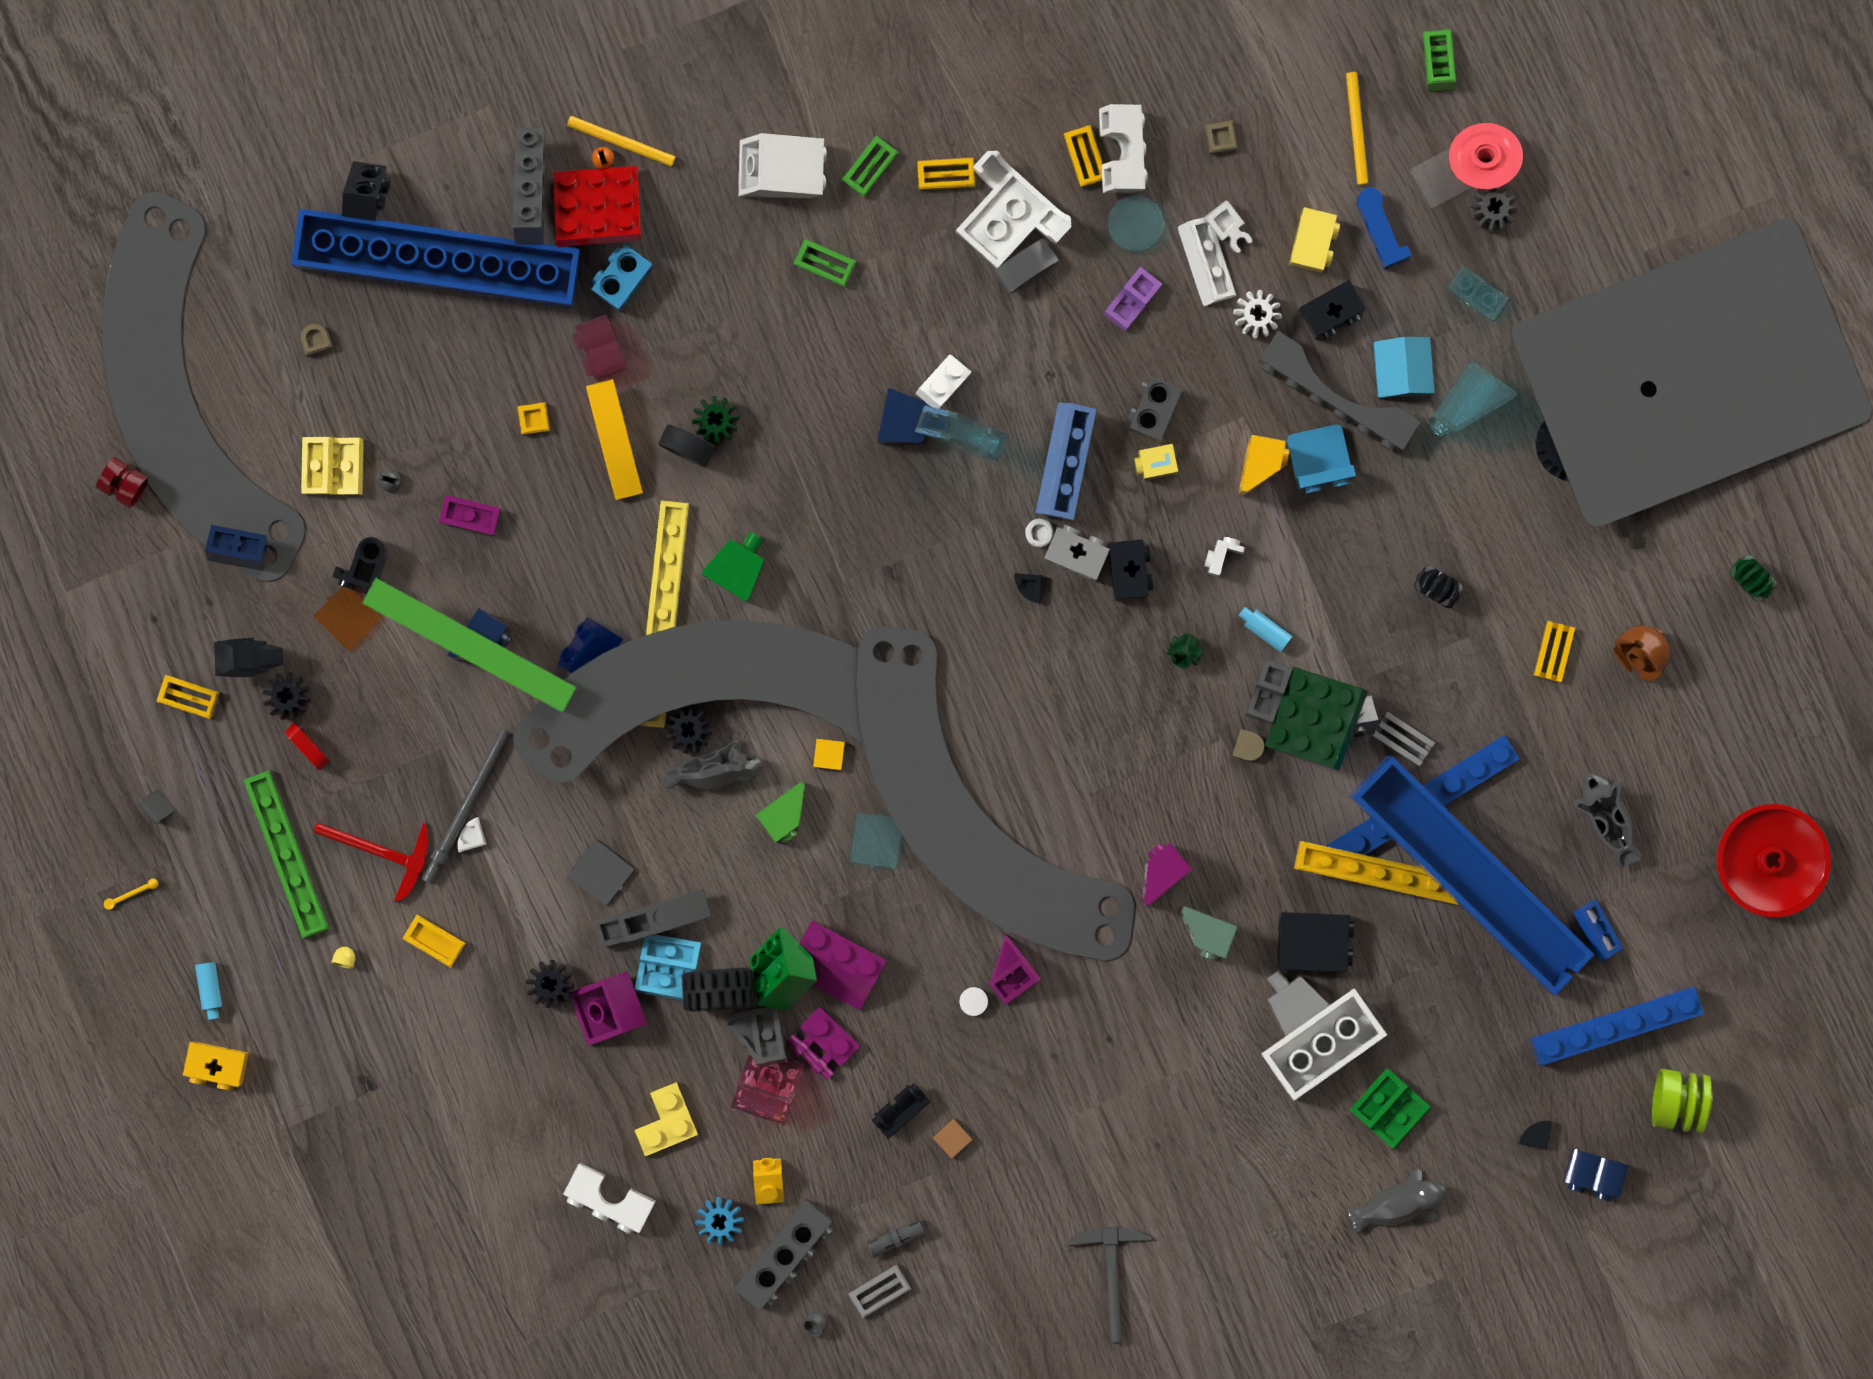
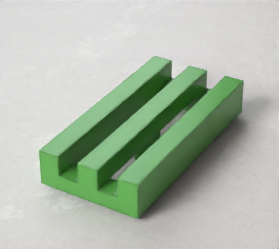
(856, 185)
(846, 272)

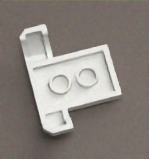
(1009, 212)

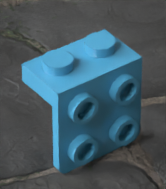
(1320, 458)

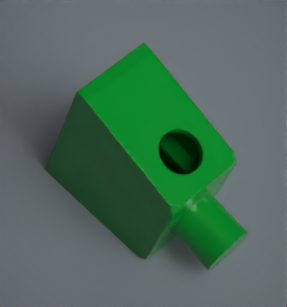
(737, 567)

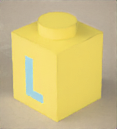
(1156, 462)

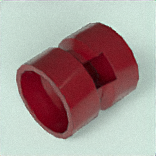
(130, 488)

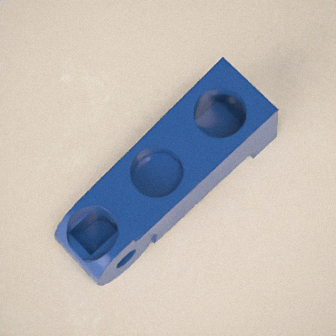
(1379, 230)

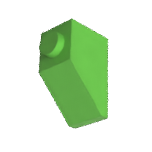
(784, 814)

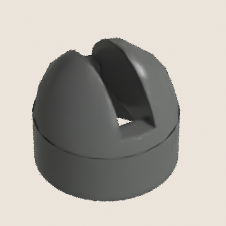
(389, 487)
(814, 1324)

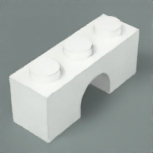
(1124, 125)
(585, 1190)

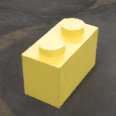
(1313, 240)

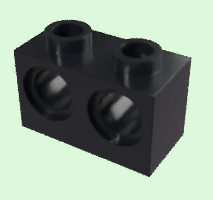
(365, 191)

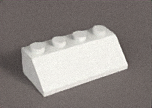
(1323, 1044)

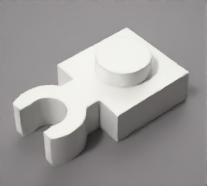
(1225, 224)

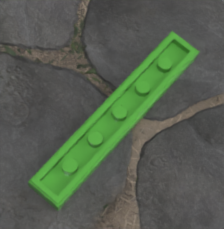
(286, 854)

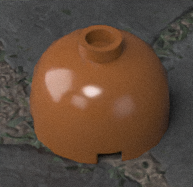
(1643, 650)

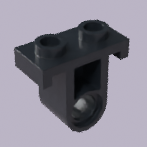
(363, 570)

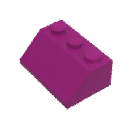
(841, 965)

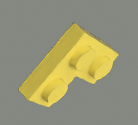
(674, 1122)

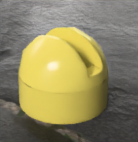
(344, 958)

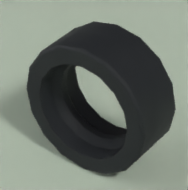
(686, 445)

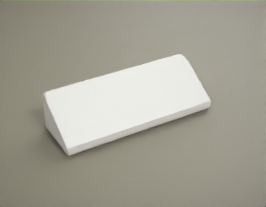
(1206, 261)

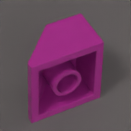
(1162, 871)
(607, 1008)

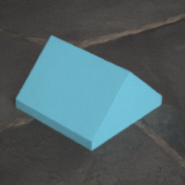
(1403, 367)

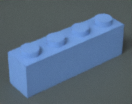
(1066, 461)

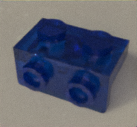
(588, 643)

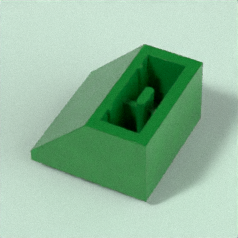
(781, 971)

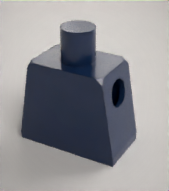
(901, 419)

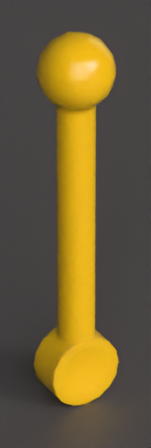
(111, 903)

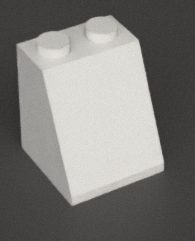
(781, 166)

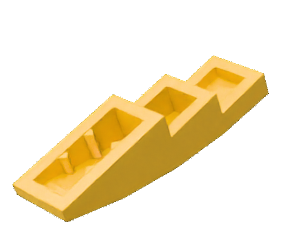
(614, 439)

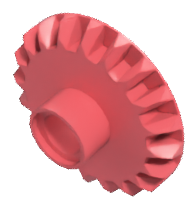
(1489, 142)

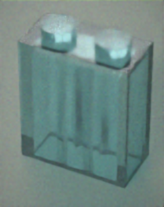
(961, 433)

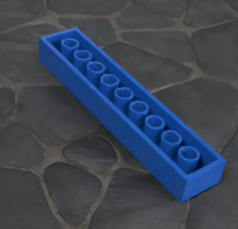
(436, 258)

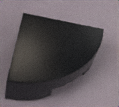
(1029, 586)
(1536, 1134)

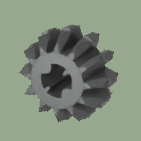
(1502, 213)

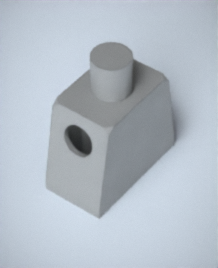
(1293, 1001)

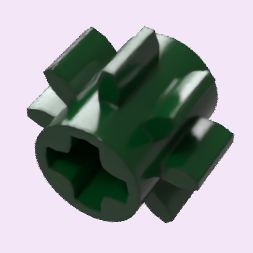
(1185, 650)

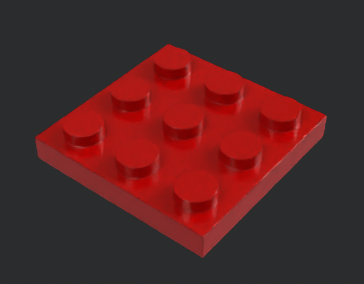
(597, 206)

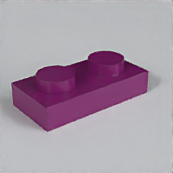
(469, 515)

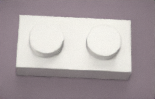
(943, 382)

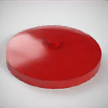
(1773, 860)

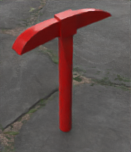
(413, 863)

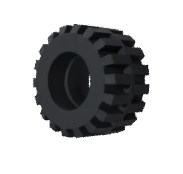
(717, 989)

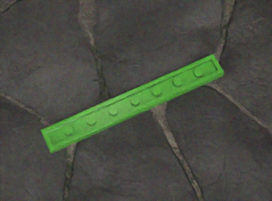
(469, 645)

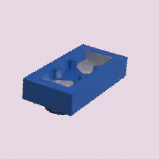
(1598, 930)

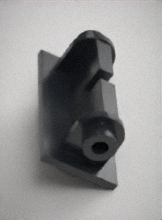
(894, 1117)

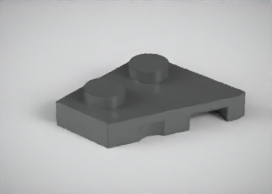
(760, 1034)

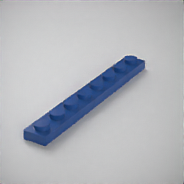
(1443, 788)

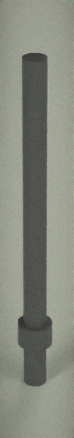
(440, 855)

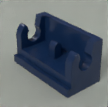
(236, 547)

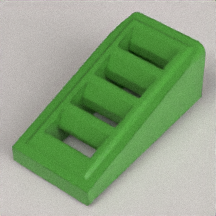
(1434, 77)

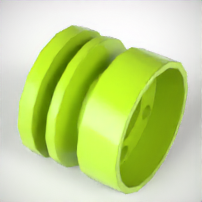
(1686, 1101)

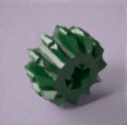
(717, 410)
(1753, 578)

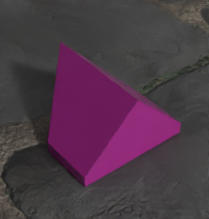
(1011, 973)

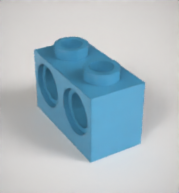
(628, 281)

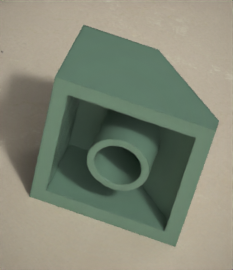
(1208, 933)

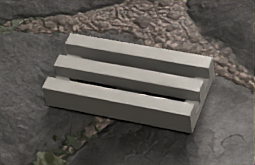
(1423, 751)
(900, 1278)

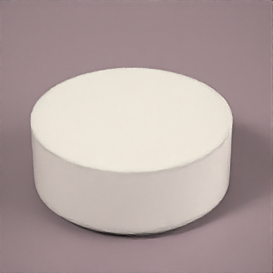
(1039, 533)
(973, 1001)

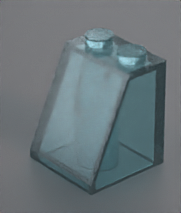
(1469, 400)

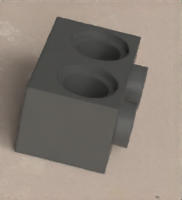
(1160, 411)

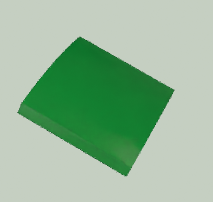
(1390, 1109)

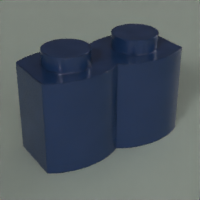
(1595, 1173)

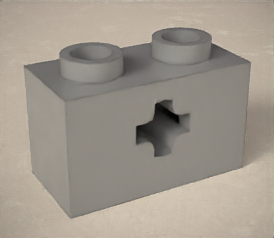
(1061, 556)

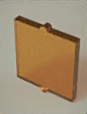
(347, 617)

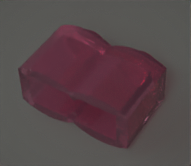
(600, 348)

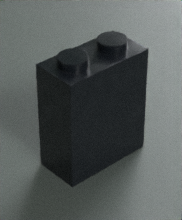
(1314, 941)

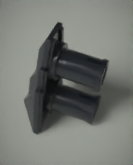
(245, 657)

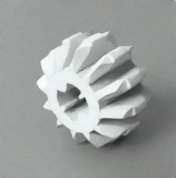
(1265, 308)

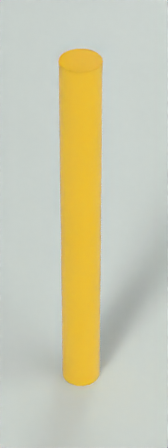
(1357, 128)
(621, 141)

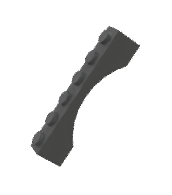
(1289, 361)

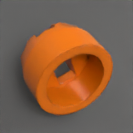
(609, 156)

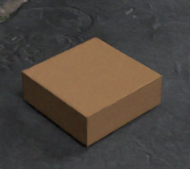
(952, 1138)

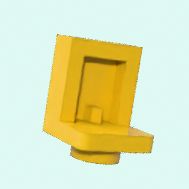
(768, 1181)

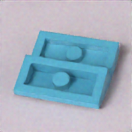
(663, 963)

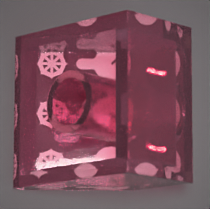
(768, 1089)

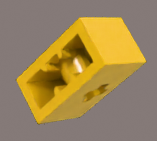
(231, 1060)

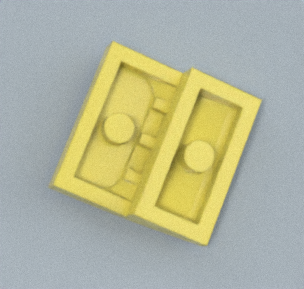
(332, 466)

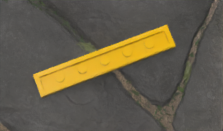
(1368, 871)

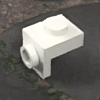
(1216, 558)

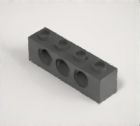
(529, 186)
(750, 1285)

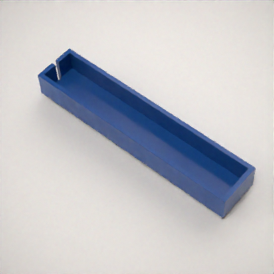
(1470, 875)

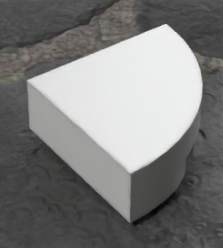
(471, 836)

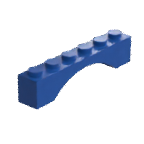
(1616, 1025)

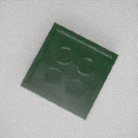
(1316, 718)

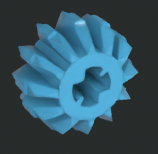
(729, 1223)

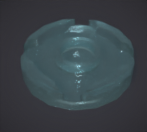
(1135, 223)

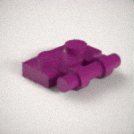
(829, 1037)

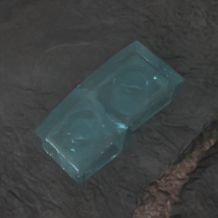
(1478, 294)

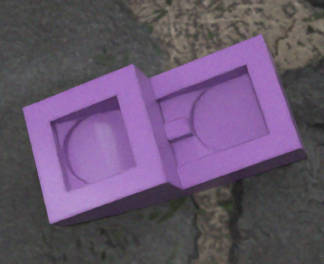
(1132, 299)

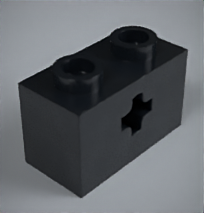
(1316, 311)
(1123, 585)

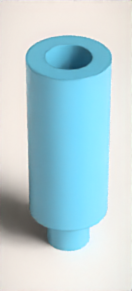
(1265, 628)
(209, 989)

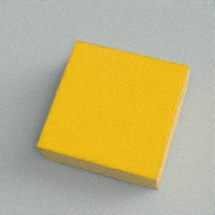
(533, 418)
(829, 754)

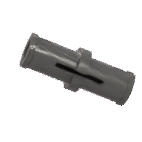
(896, 1238)

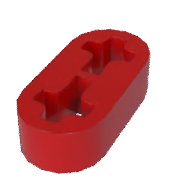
(307, 746)

